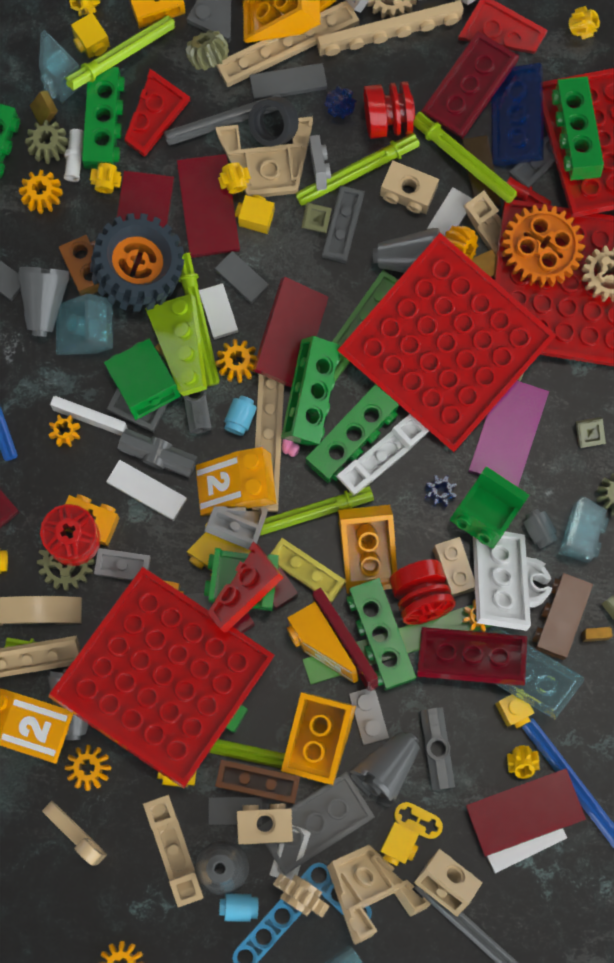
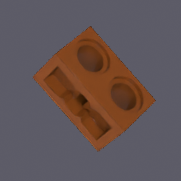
(79, 267)

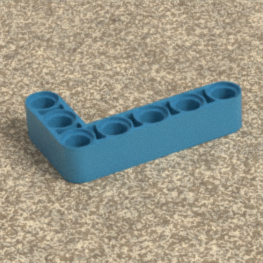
(277, 929)

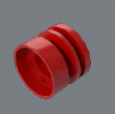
(388, 109)
(85, 530)
(422, 592)

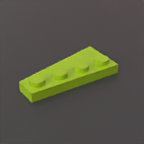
(180, 341)

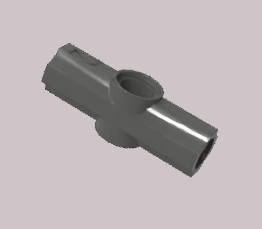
(197, 413)
(157, 453)
(439, 766)

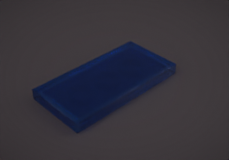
(519, 117)

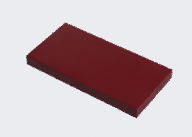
(470, 84)
(145, 195)
(207, 207)
(293, 317)
(472, 656)
(362, 665)
(525, 812)

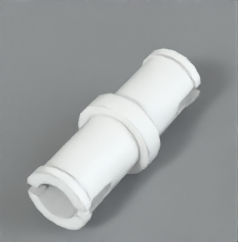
(74, 155)

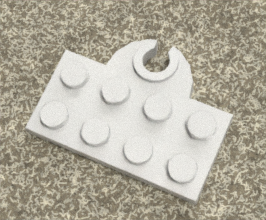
(506, 582)

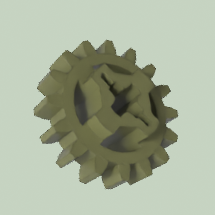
(65, 573)

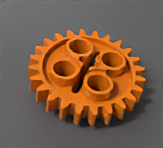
(531, 263)

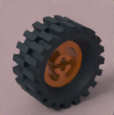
(133, 237)

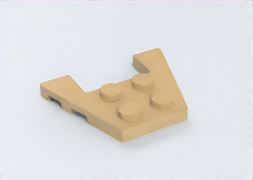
(272, 169)
(365, 879)

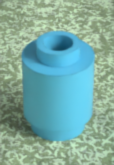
(240, 415)
(239, 907)

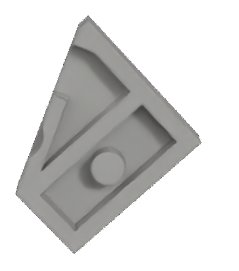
(236, 524)

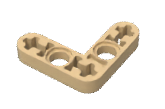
(85, 846)

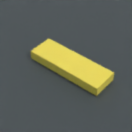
(307, 570)

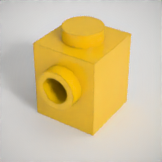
(90, 36)
(255, 213)
(514, 711)
(399, 844)

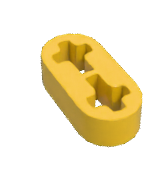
(421, 814)

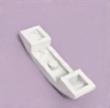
(382, 455)

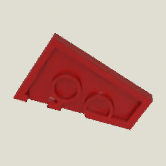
(503, 27)
(155, 112)
(248, 587)

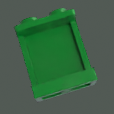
(142, 379)
(489, 507)
(223, 572)

